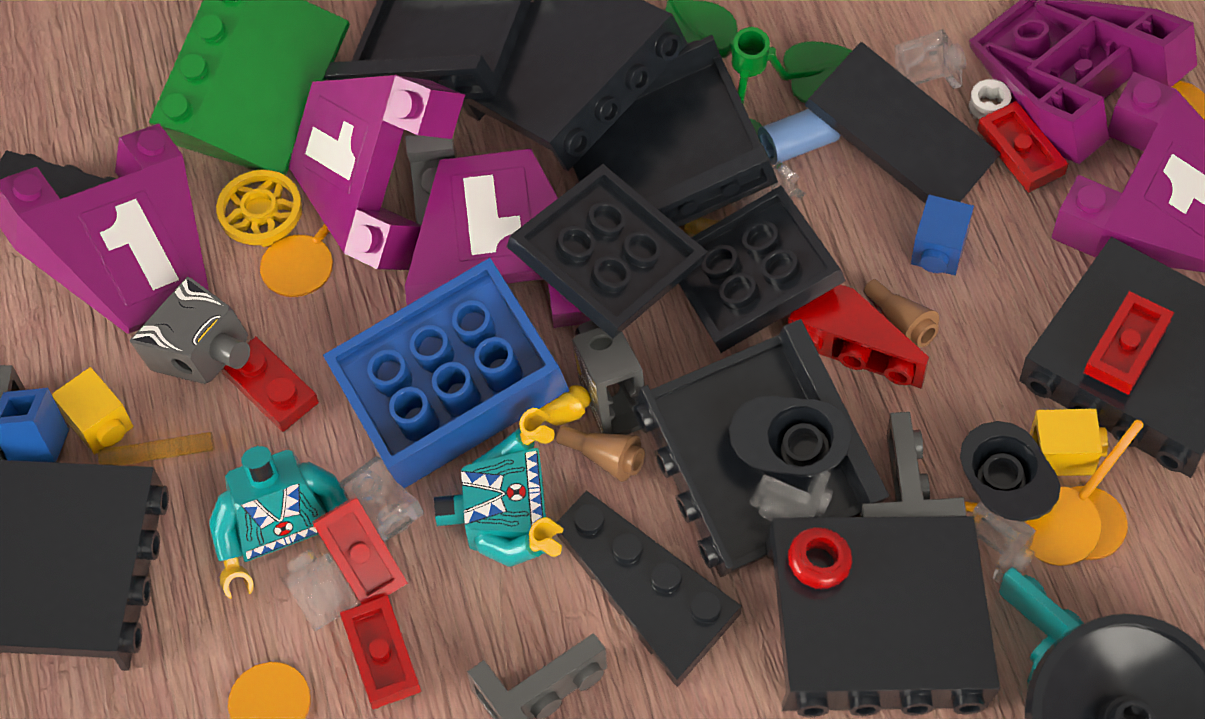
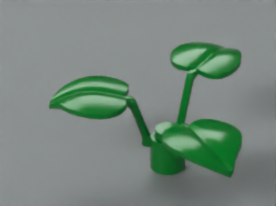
(804, 63)

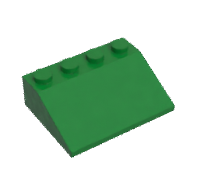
(248, 79)

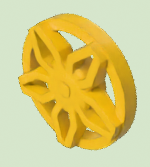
(259, 207)

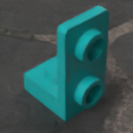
(1031, 600)

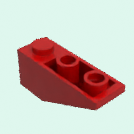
(860, 337)

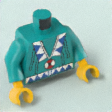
(506, 498)
(268, 508)

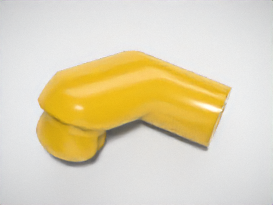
(568, 406)

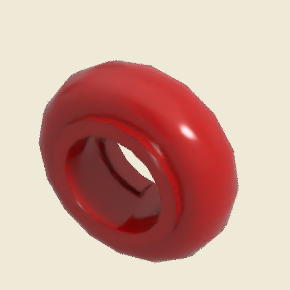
(821, 539)

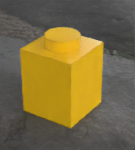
(92, 411)
(1070, 440)

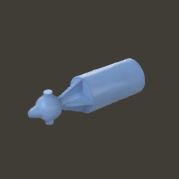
(795, 136)

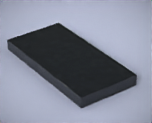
(901, 127)

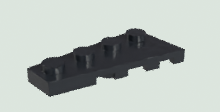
(657, 593)

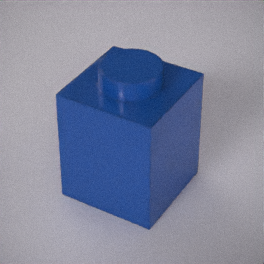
(941, 235)
(31, 426)

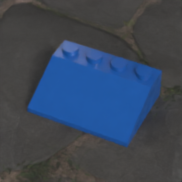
(446, 373)

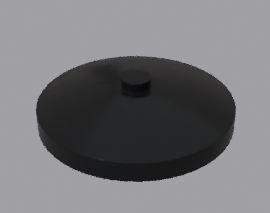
(1120, 671)

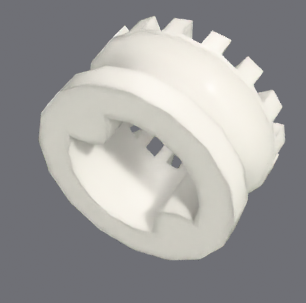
(991, 89)

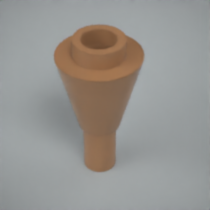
(911, 318)
(615, 453)

